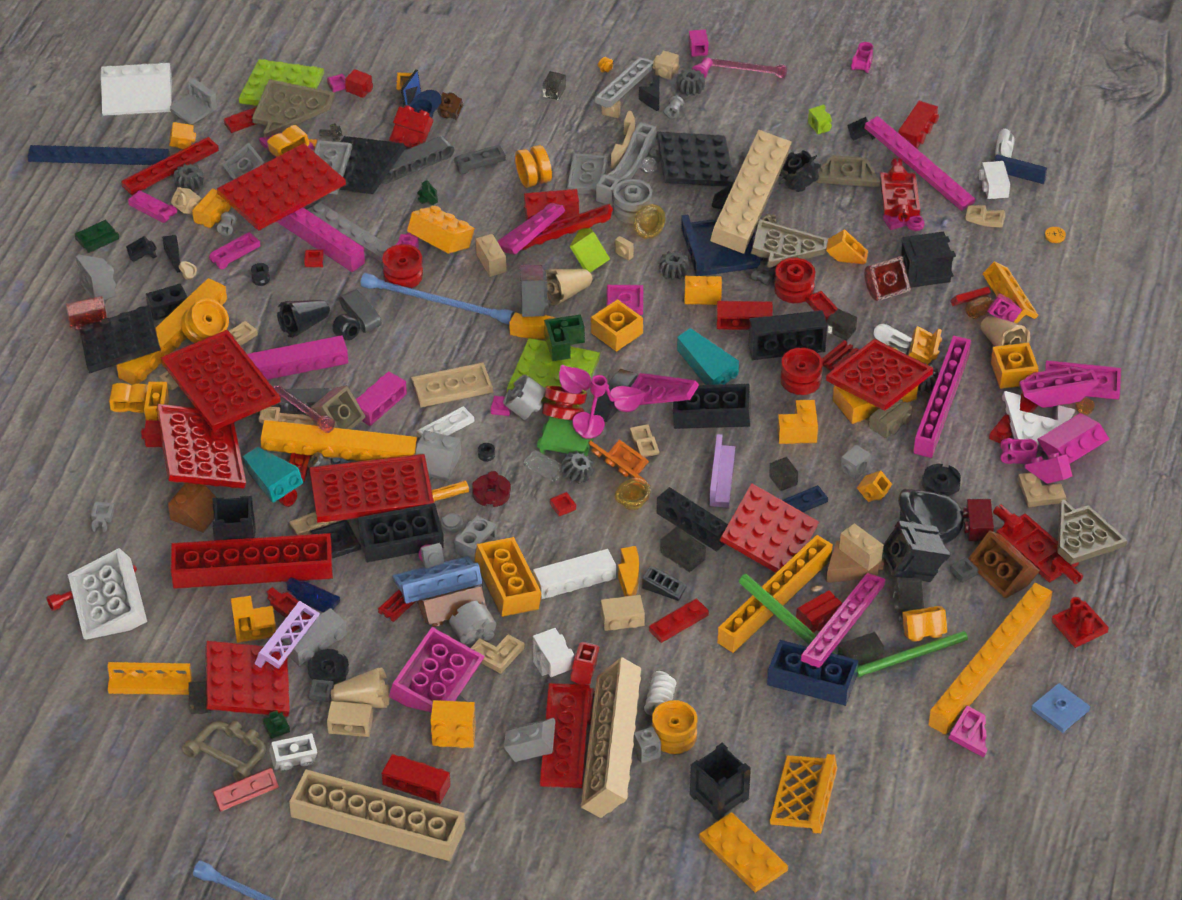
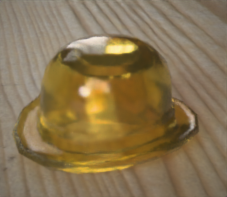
(649, 221)
(633, 493)

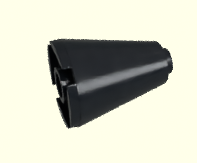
(301, 315)

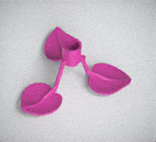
(590, 425)

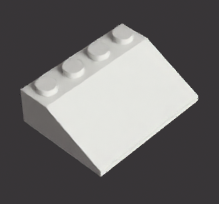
(136, 89)
(107, 596)

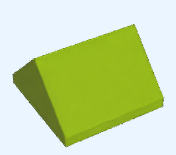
(588, 250)

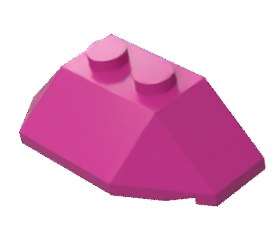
(1059, 386)

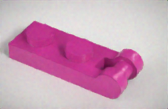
(152, 206)
(234, 250)

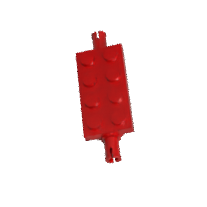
(899, 192)
(1035, 545)

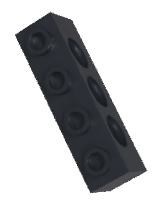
(691, 518)

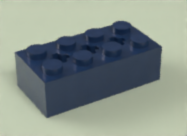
(829, 682)

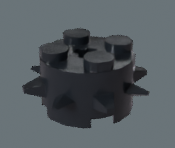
(799, 171)

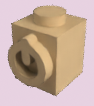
(666, 65)
(185, 200)

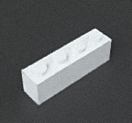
(575, 573)

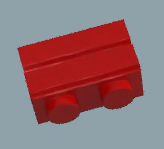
(818, 611)
(584, 663)

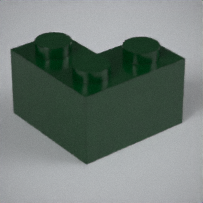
(562, 333)

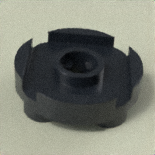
(937, 471)
(338, 664)

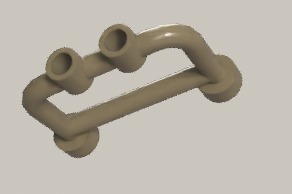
(234, 729)

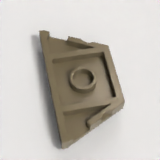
(848, 171)

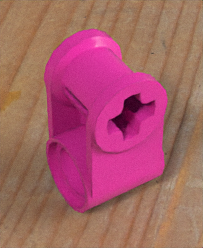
(863, 57)
(1020, 450)

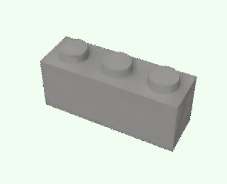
(323, 633)

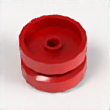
(403, 265)
(794, 280)
(801, 371)
(562, 404)

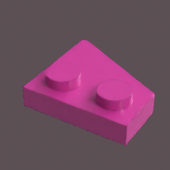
(970, 731)

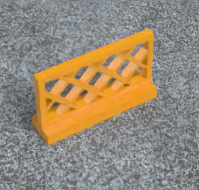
(820, 798)

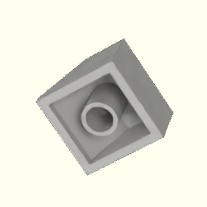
(96, 276)
(440, 453)
(530, 740)

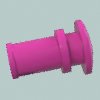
(704, 66)

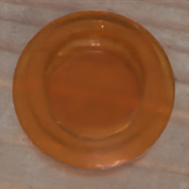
(1085, 406)

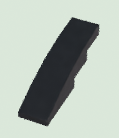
(605, 407)

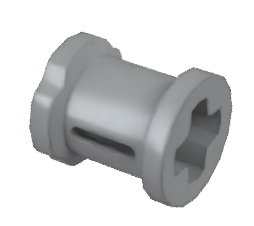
(675, 104)
(227, 221)

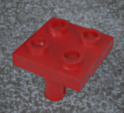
(1079, 623)

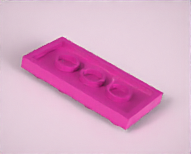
(1108, 378)

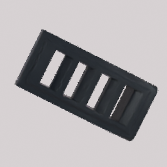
(172, 250)
(651, 580)

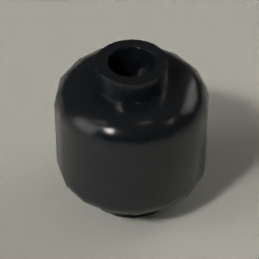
(346, 326)

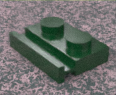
(96, 236)

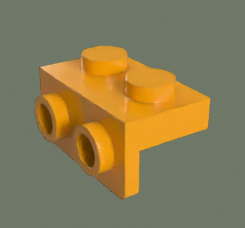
(925, 345)

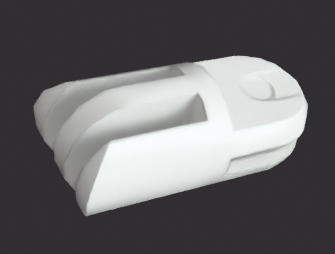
(1005, 143)
(892, 337)

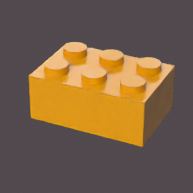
(441, 229)

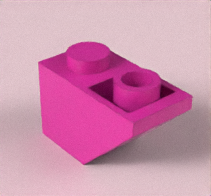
(1004, 308)
(1051, 469)

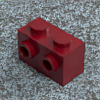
(978, 518)

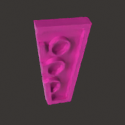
(527, 231)
(664, 389)

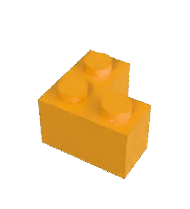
(799, 427)
(252, 623)

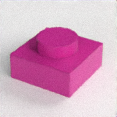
(893, 222)
(498, 407)

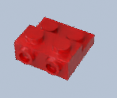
(411, 127)

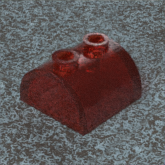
(887, 279)
(85, 312)

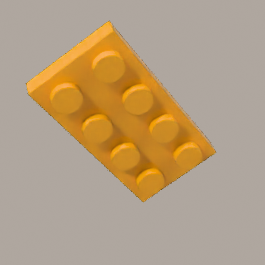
(743, 852)

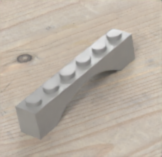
(639, 147)

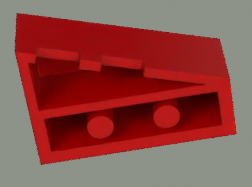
(537, 201)

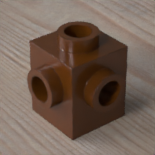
(450, 106)

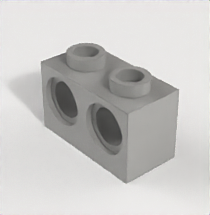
(476, 532)

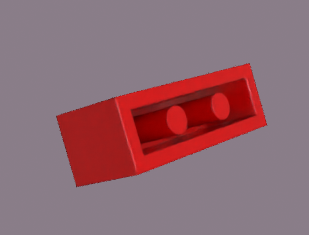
(919, 123)
(736, 314)
(416, 778)

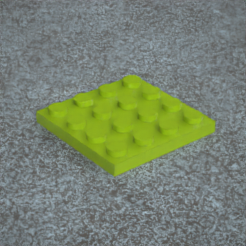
(284, 72)
(538, 365)

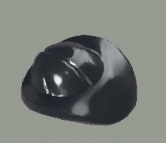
(932, 510)

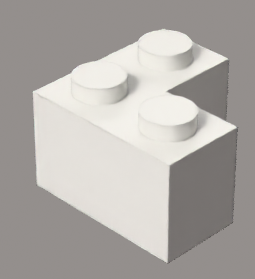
(551, 653)

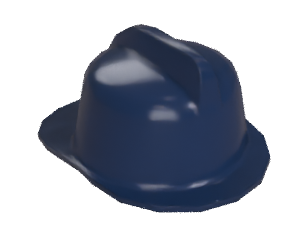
(427, 101)

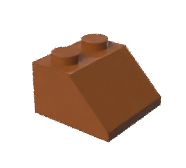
(193, 506)

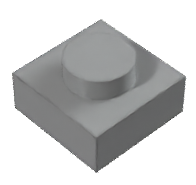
(432, 555)

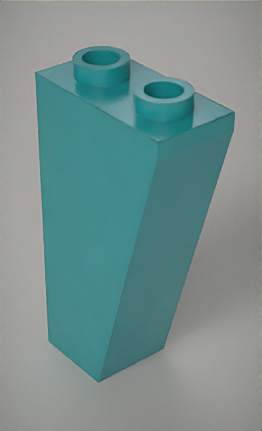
(706, 359)
(272, 473)

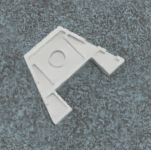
(1029, 425)

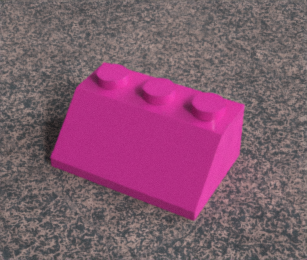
(1074, 438)

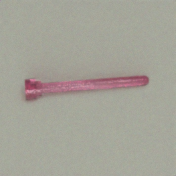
(780, 70)
(325, 423)

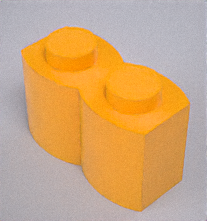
(287, 140)
(128, 397)
(924, 622)

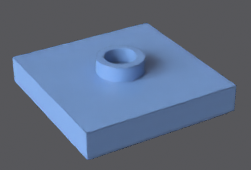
(1060, 708)

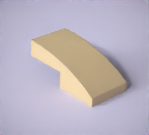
(979, 215)
(643, 440)

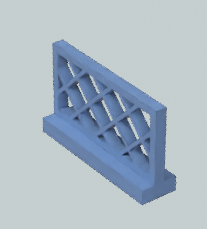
(438, 579)

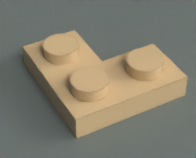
(1040, 495)
(499, 657)

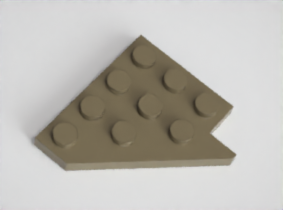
(289, 105)
(781, 243)
(1085, 534)

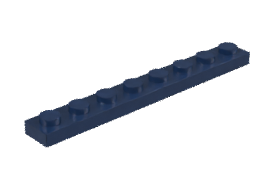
(96, 155)

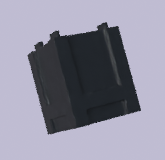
(927, 259)
(233, 518)
(914, 551)
(720, 781)

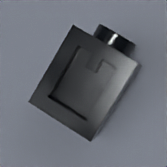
(857, 129)
(141, 248)

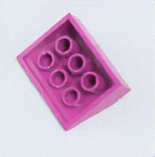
(435, 672)

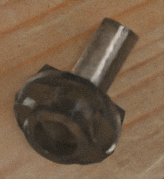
(335, 132)

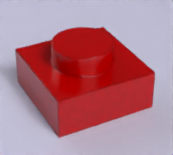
(314, 258)
(562, 504)

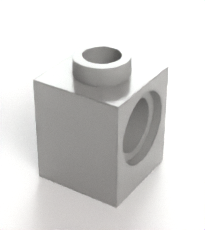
(855, 462)
(647, 745)

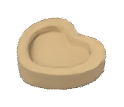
(188, 270)

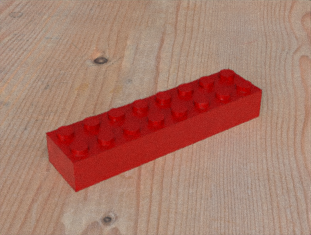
(251, 560)

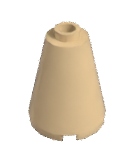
(566, 283)
(1004, 332)
(364, 688)

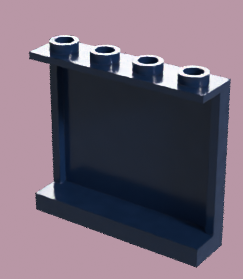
(711, 257)

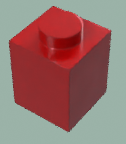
(359, 83)
(151, 434)

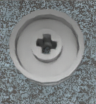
(629, 198)

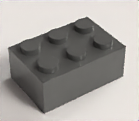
(533, 290)

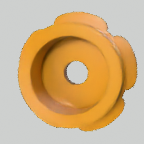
(605, 64)

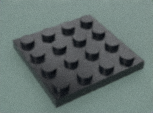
(695, 159)
(369, 163)
(119, 339)

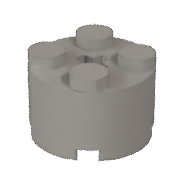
(524, 397)
(472, 623)

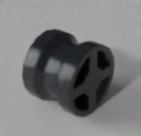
(260, 274)

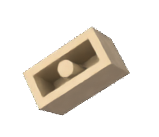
(491, 255)
(861, 546)
(622, 612)
(350, 719)

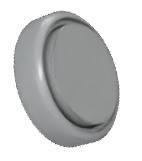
(451, 522)

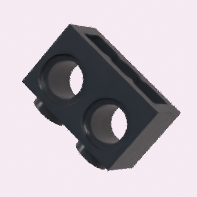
(165, 300)

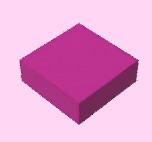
(337, 82)

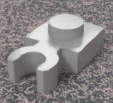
(101, 514)

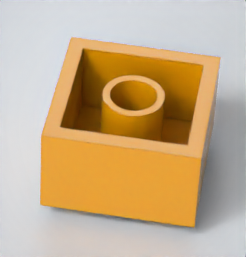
(617, 325)
(1013, 364)
(453, 724)

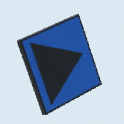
(411, 88)

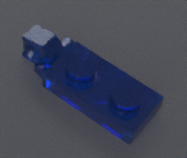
(312, 595)

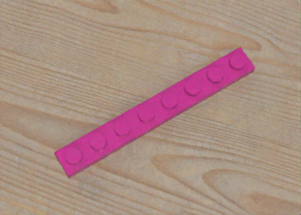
(919, 163)
(843, 620)

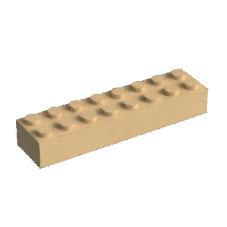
(750, 191)
(611, 738)
(377, 815)

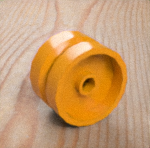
(533, 166)
(204, 320)
(675, 726)

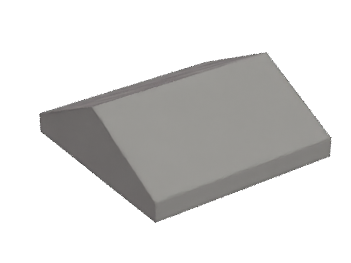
(243, 161)

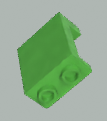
(561, 437)

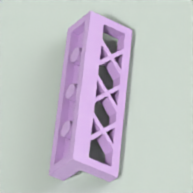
(722, 474)
(283, 632)

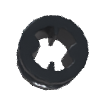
(486, 456)

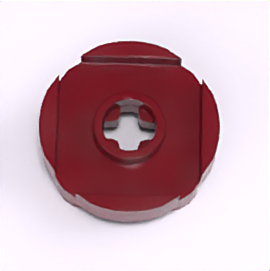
(491, 481)

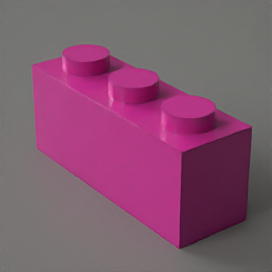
(381, 397)

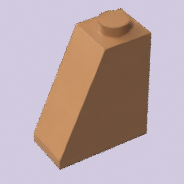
(846, 569)

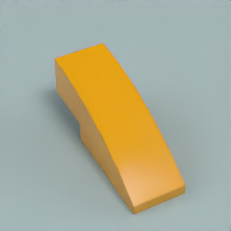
(528, 327)
(629, 571)

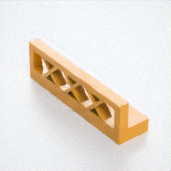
(1003, 282)
(150, 681)

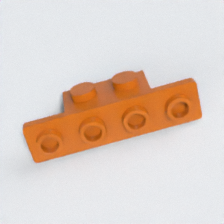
(623, 457)

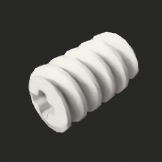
(660, 691)

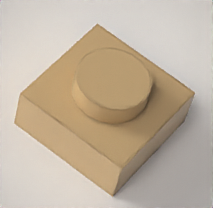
(614, 111)
(624, 248)

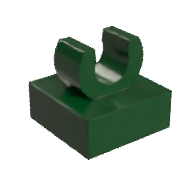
(427, 193)
(276, 724)

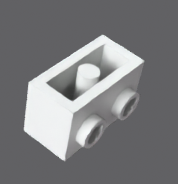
(995, 180)
(293, 752)

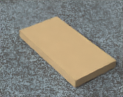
(452, 384)

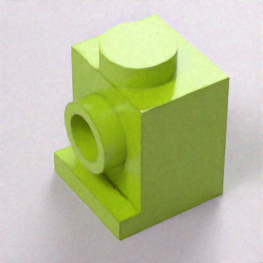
(819, 119)

